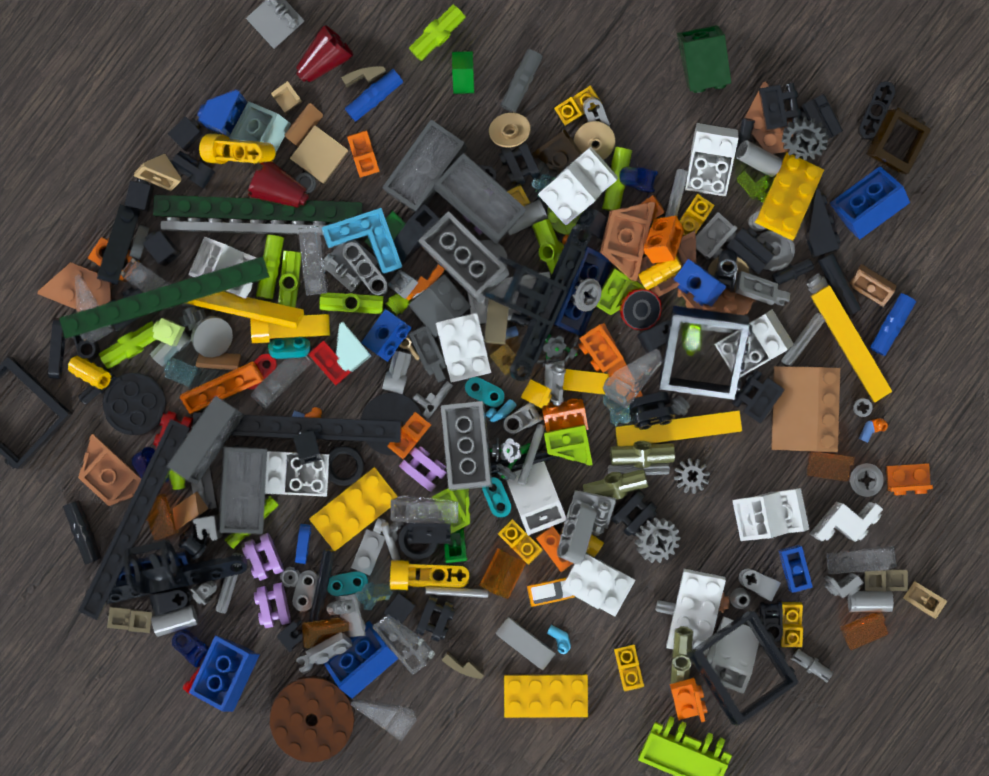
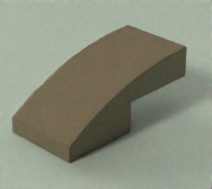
(370, 73)
(496, 323)
(886, 580)
(129, 619)
(467, 669)

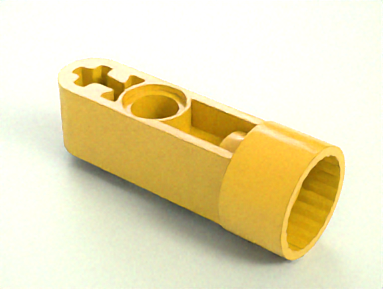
(221, 149)
(308, 327)
(404, 575)

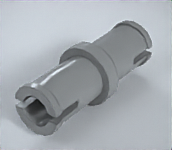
(812, 665)

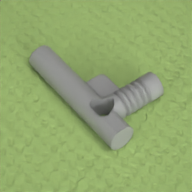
(432, 399)
(391, 536)

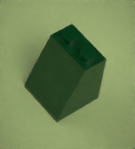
(704, 58)

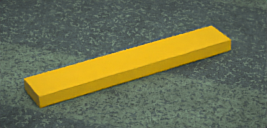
(251, 308)
(851, 343)
(681, 429)

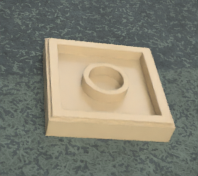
(319, 154)

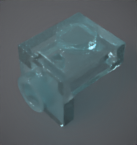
(180, 372)

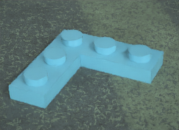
(370, 224)

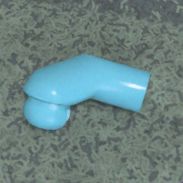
(502, 413)
(562, 639)

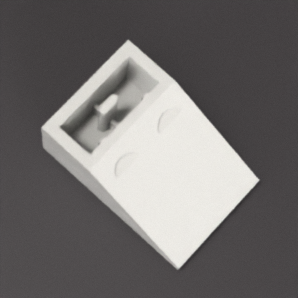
(711, 159)
(765, 343)
(289, 477)
(537, 499)
(734, 656)

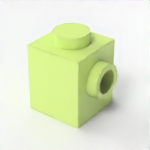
(168, 331)

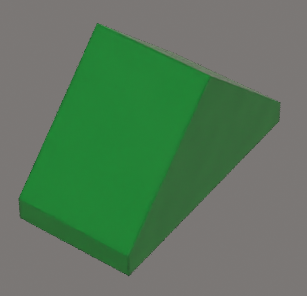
(463, 72)
(457, 549)

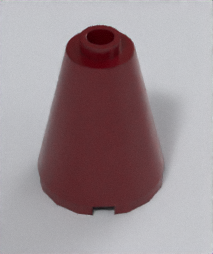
(323, 55)
(277, 186)

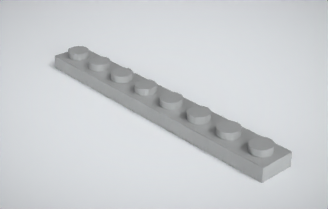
(236, 226)

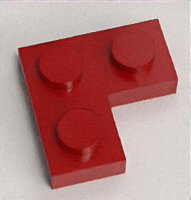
(327, 361)

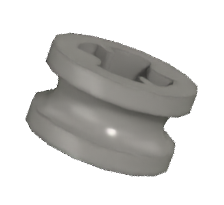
(866, 402)

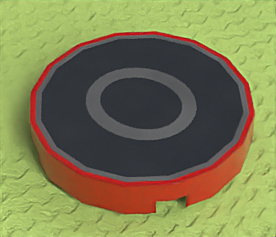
(640, 309)

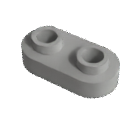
(305, 590)

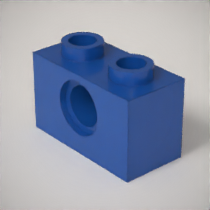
(710, 287)
(386, 335)
(795, 568)

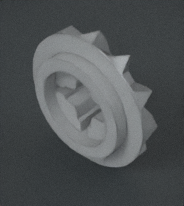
(593, 289)
(873, 487)

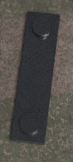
(118, 244)

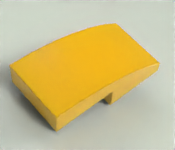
(573, 107)
(696, 214)
(584, 381)
(537, 394)
(520, 542)
(792, 624)
(629, 668)

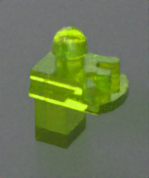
(754, 189)
(692, 338)

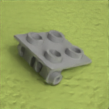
(275, 21)
(340, 268)
(604, 508)
(349, 609)

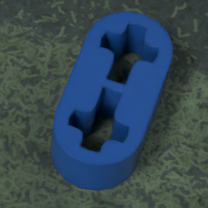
(303, 544)

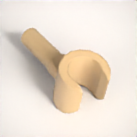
(407, 345)

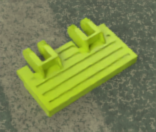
(683, 757)

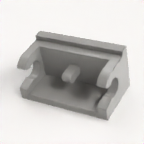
(211, 525)

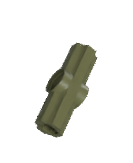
(642, 454)
(617, 484)
(682, 645)

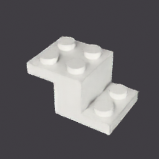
(578, 186)
(216, 256)
(463, 347)
(770, 514)
(847, 522)
(598, 584)

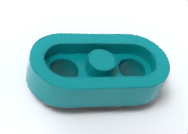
(289, 347)
(484, 391)
(496, 497)
(347, 583)

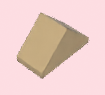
(159, 172)
(925, 600)

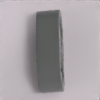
(137, 247)

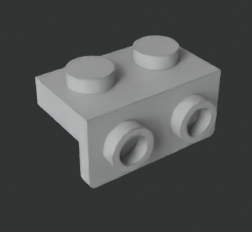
(714, 236)
(848, 585)

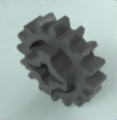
(805, 137)

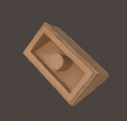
(303, 125)
(872, 285)
(224, 361)
(188, 510)

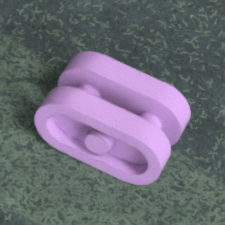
(421, 456)
(259, 568)
(263, 598)

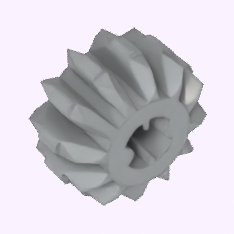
(684, 475)

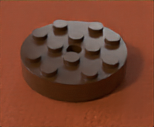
(312, 740)

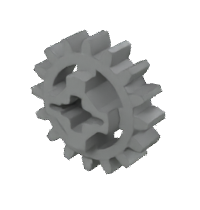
(657, 540)

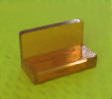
(829, 466)
(161, 519)
(502, 574)
(864, 630)
(319, 631)

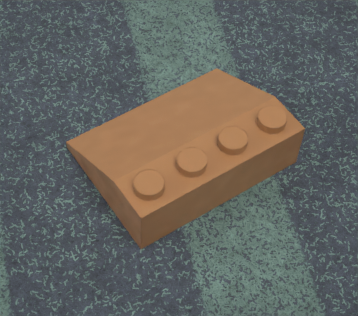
(807, 409)

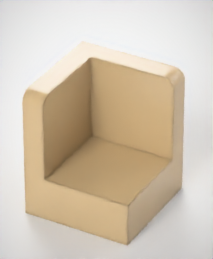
(286, 97)

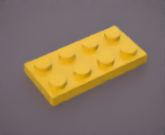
(789, 196)
(354, 509)
(546, 695)

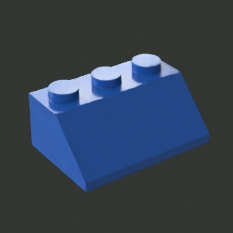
(222, 112)
(870, 202)
(361, 662)
(224, 674)

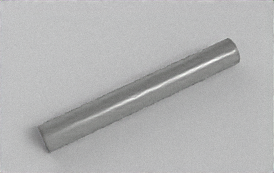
(531, 454)
(449, 591)

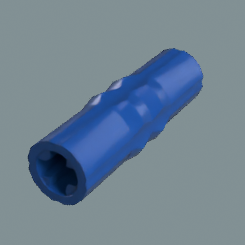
(373, 95)
(892, 325)

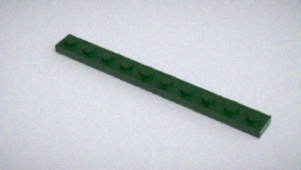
(253, 209)
(164, 297)

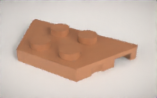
(767, 140)
(626, 236)
(686, 251)
(62, 286)
(727, 302)
(107, 473)

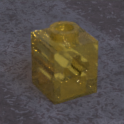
(497, 358)

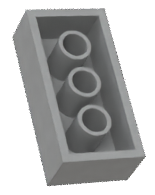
(463, 257)
(466, 446)

